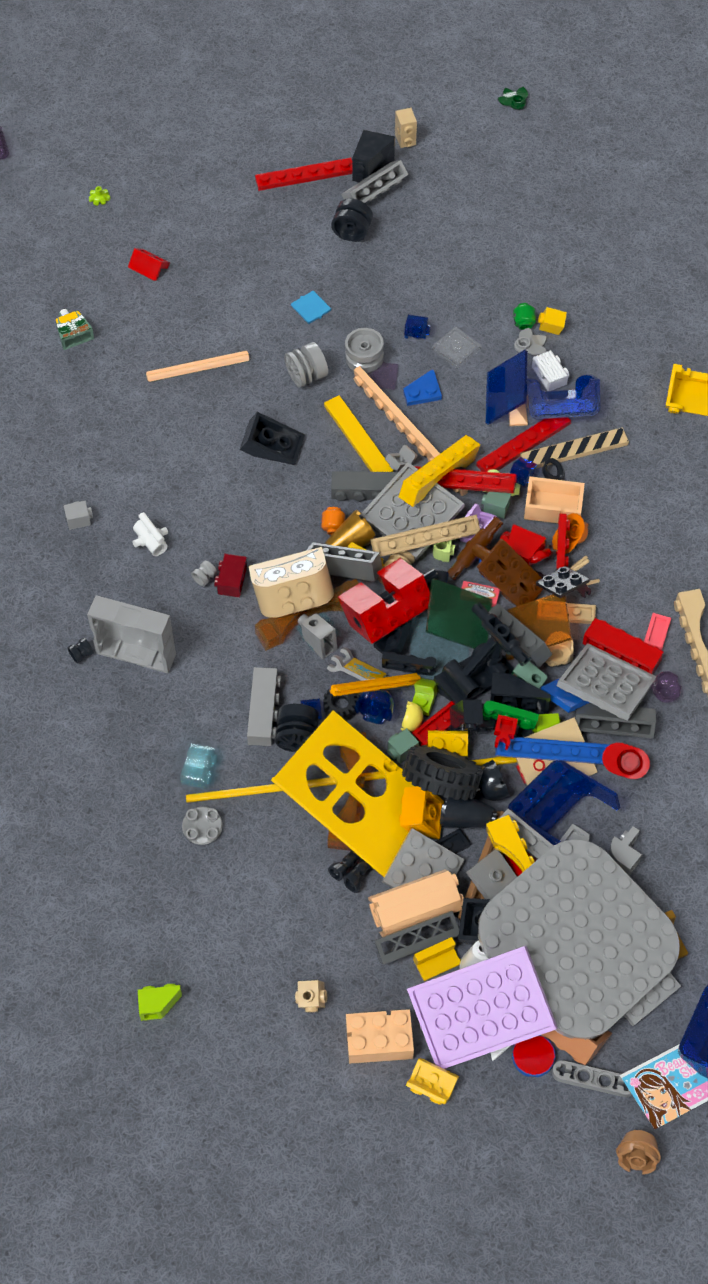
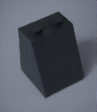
(372, 154)

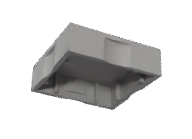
(132, 634)

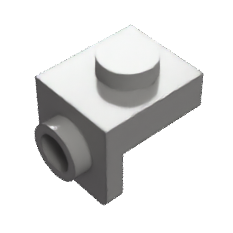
(399, 460)

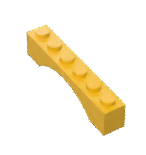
(423, 480)
(506, 840)

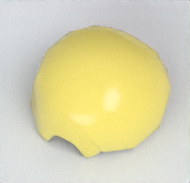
(413, 717)

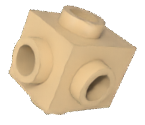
(311, 995)

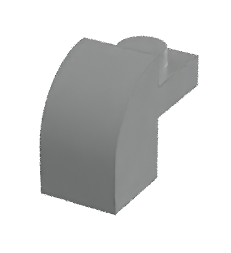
(622, 852)

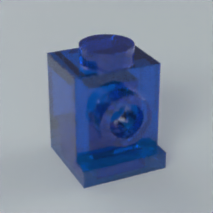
(417, 327)

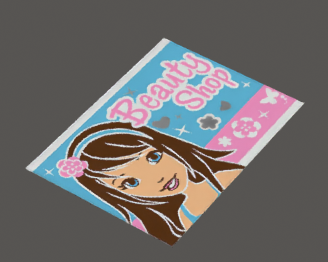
(666, 1087)

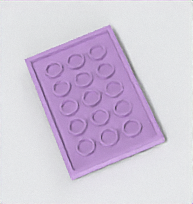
(482, 1008)

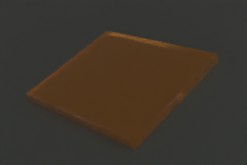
(545, 618)

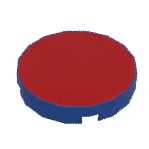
(533, 1056)

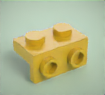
(451, 740)
(432, 1081)

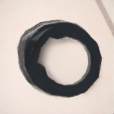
(560, 474)

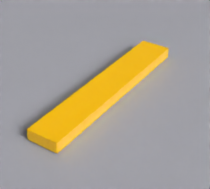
(356, 435)

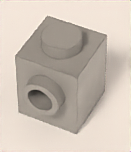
(78, 514)

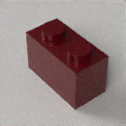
(231, 575)

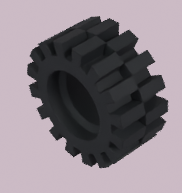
(346, 712)

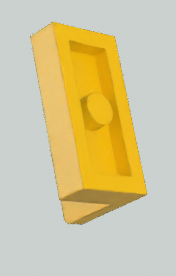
(436, 959)

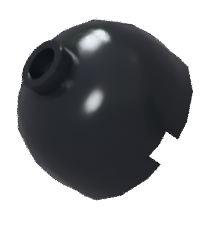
(491, 782)

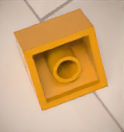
(421, 812)

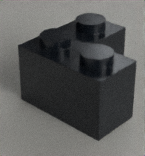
(468, 716)

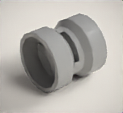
(204, 573)

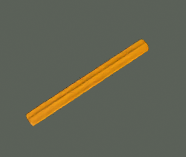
(374, 684)

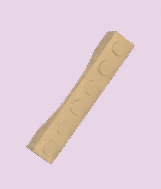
(691, 608)

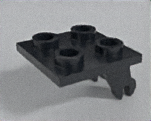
(564, 582)

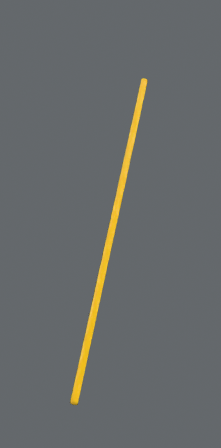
(311, 783)

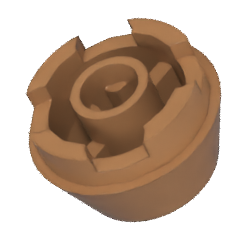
(638, 1152)

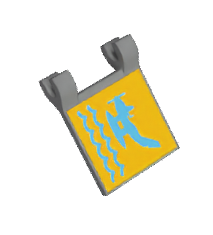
(354, 667)

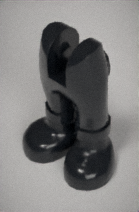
(352, 878)

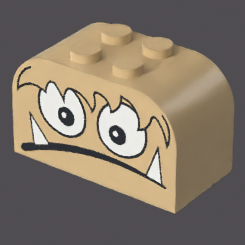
(292, 583)

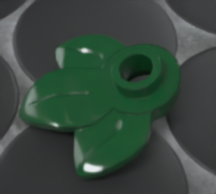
(516, 99)

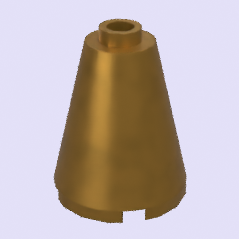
(352, 530)

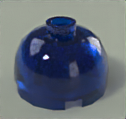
(376, 706)

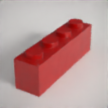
(623, 646)

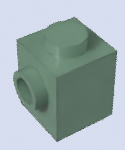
(496, 503)
(400, 744)

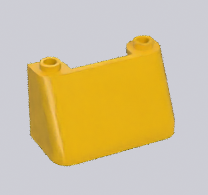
(687, 391)

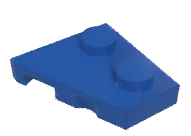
(423, 390)

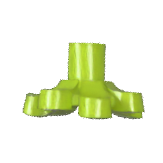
(99, 195)

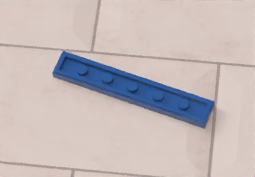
(552, 750)

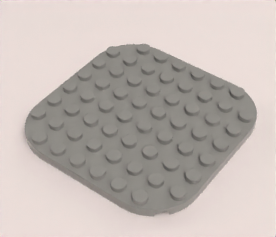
(588, 935)

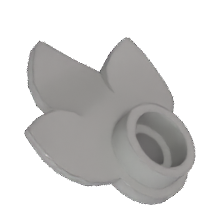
(531, 343)

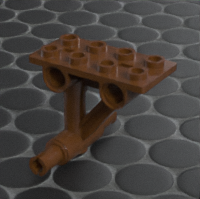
(499, 566)

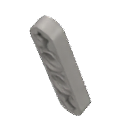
(594, 1075)

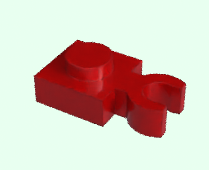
(505, 730)

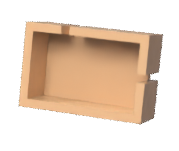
(550, 497)
(379, 1036)

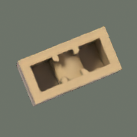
(405, 127)

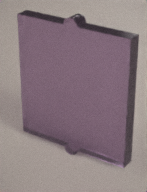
(385, 376)

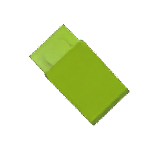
(425, 694)

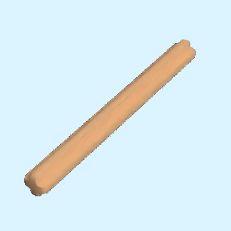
(197, 366)

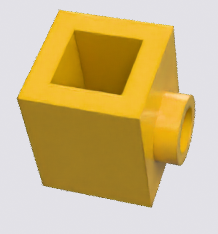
(552, 320)

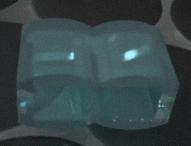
(198, 766)

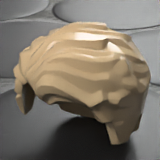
(561, 653)

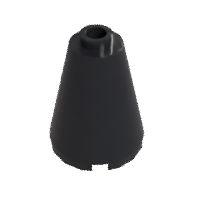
(466, 813)

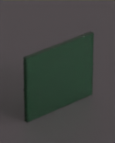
(452, 616)

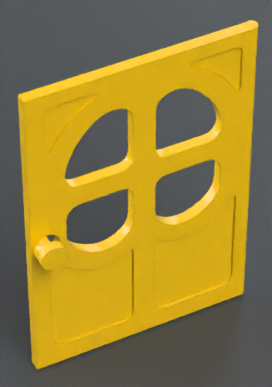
(379, 832)

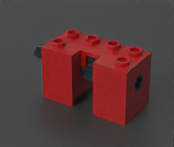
(404, 598)

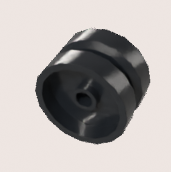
(352, 220)

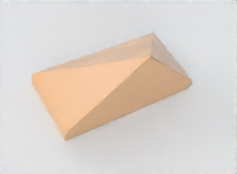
(518, 416)

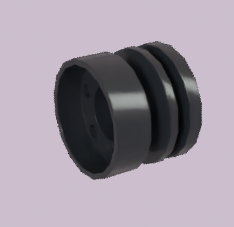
(295, 726)

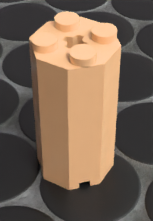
(416, 902)

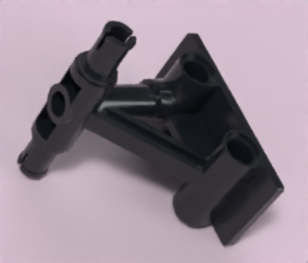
(474, 674)

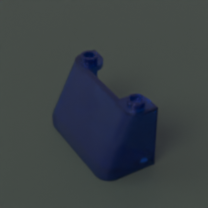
(564, 403)

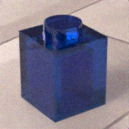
(523, 469)

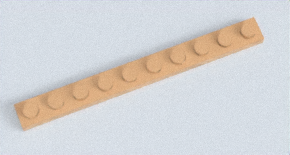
(393, 413)

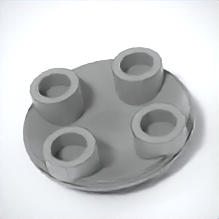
(202, 825)

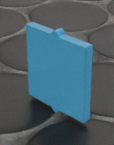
(310, 307)

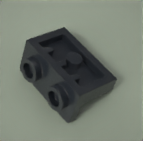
(394, 640)

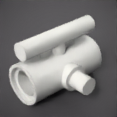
(150, 535)

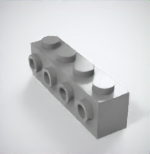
(377, 182)

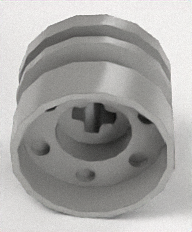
(306, 364)

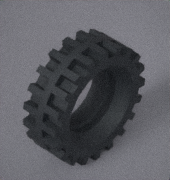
(442, 772)

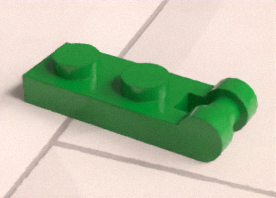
(526, 719)

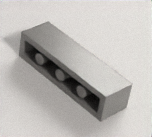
(262, 706)

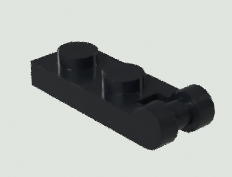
(409, 663)

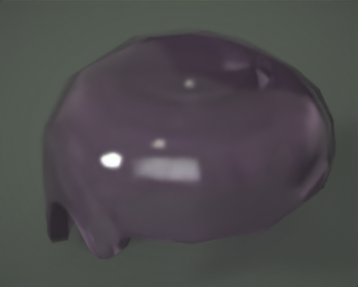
(666, 687)

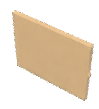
(563, 731)

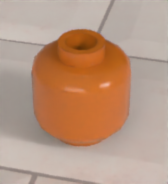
(332, 519)

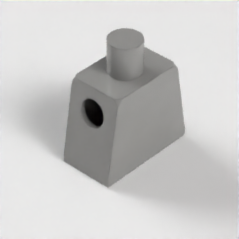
(315, 630)

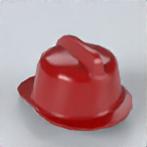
(625, 760)

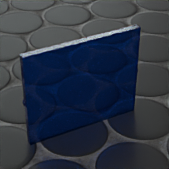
(506, 387)

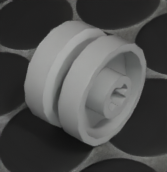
(364, 349)

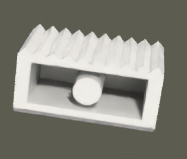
(550, 370)

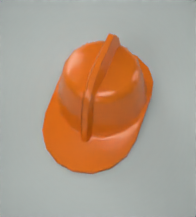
(577, 533)

